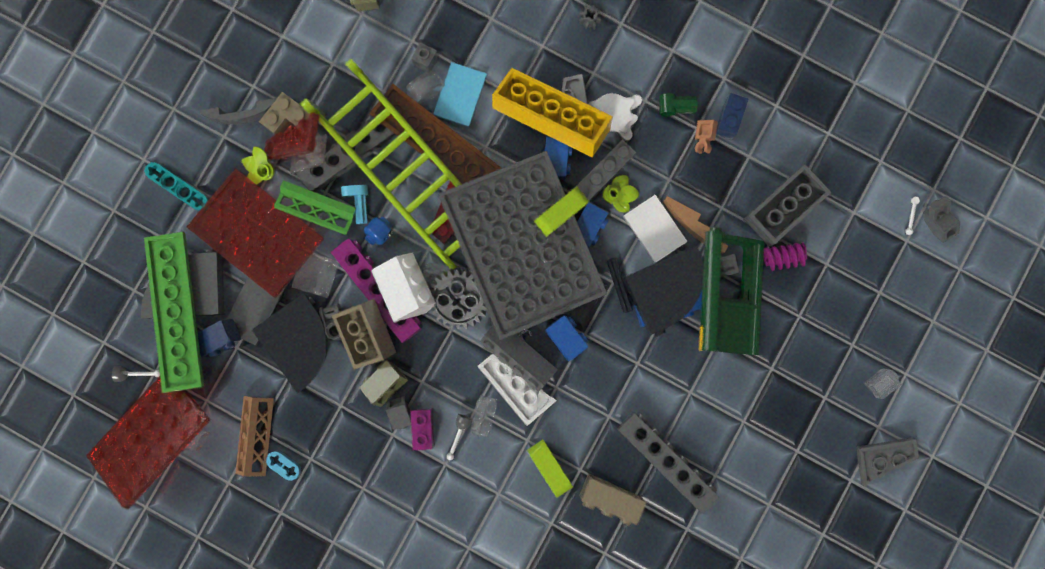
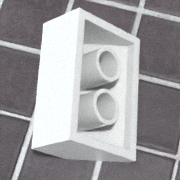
(403, 287)

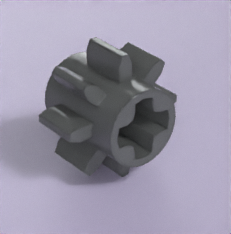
(587, 21)

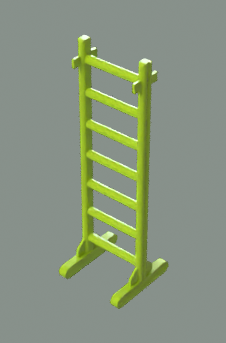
(367, 168)

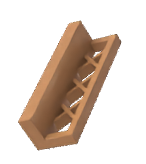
(247, 436)

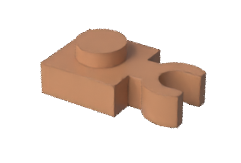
(705, 132)

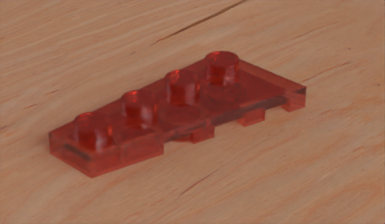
(295, 140)

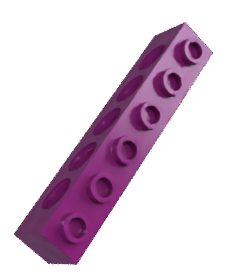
(343, 255)

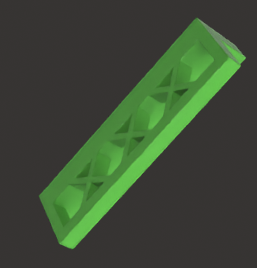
(315, 201)

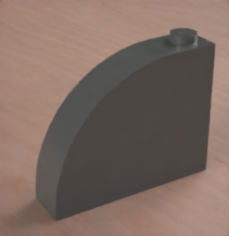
(207, 285)

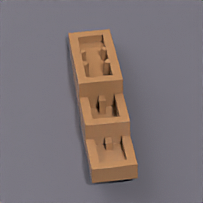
(689, 220)

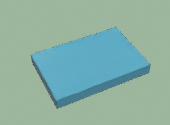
(460, 94)

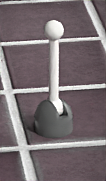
(121, 373)
(462, 422)

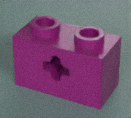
(422, 429)

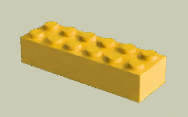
(551, 112)

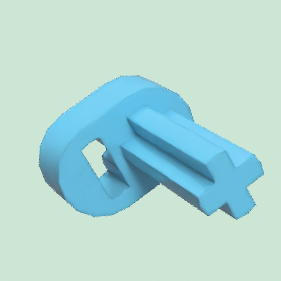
(359, 193)

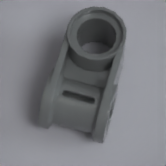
(328, 322)

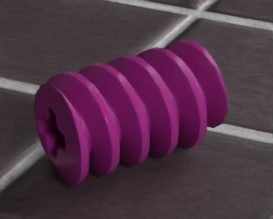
(785, 255)

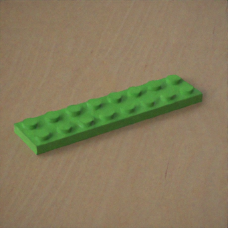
(173, 312)

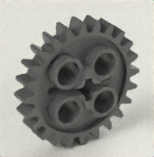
(446, 309)

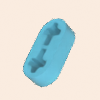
(280, 469)

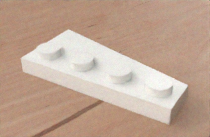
(522, 399)

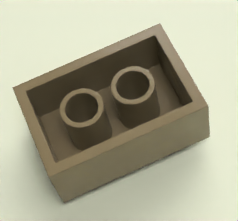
(364, 334)
(612, 500)

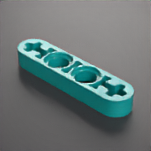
(178, 185)

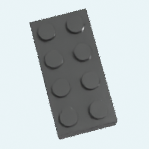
(787, 205)

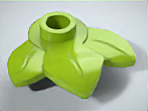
(256, 166)
(623, 193)

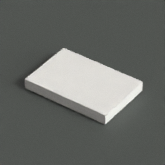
(655, 228)

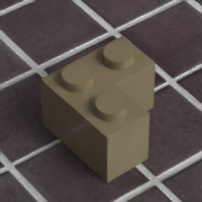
(283, 114)

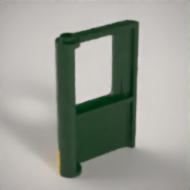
(731, 323)

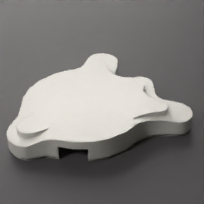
(620, 109)

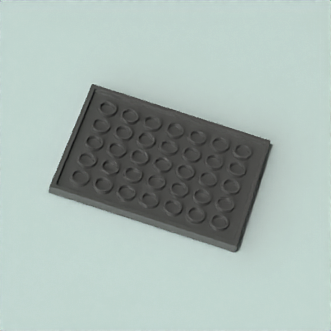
(513, 263)

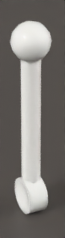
(915, 200)

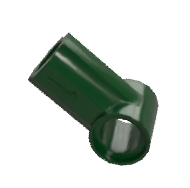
(671, 104)

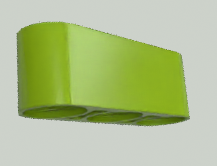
(561, 211)
(549, 468)

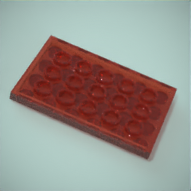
(254, 234)
(146, 441)

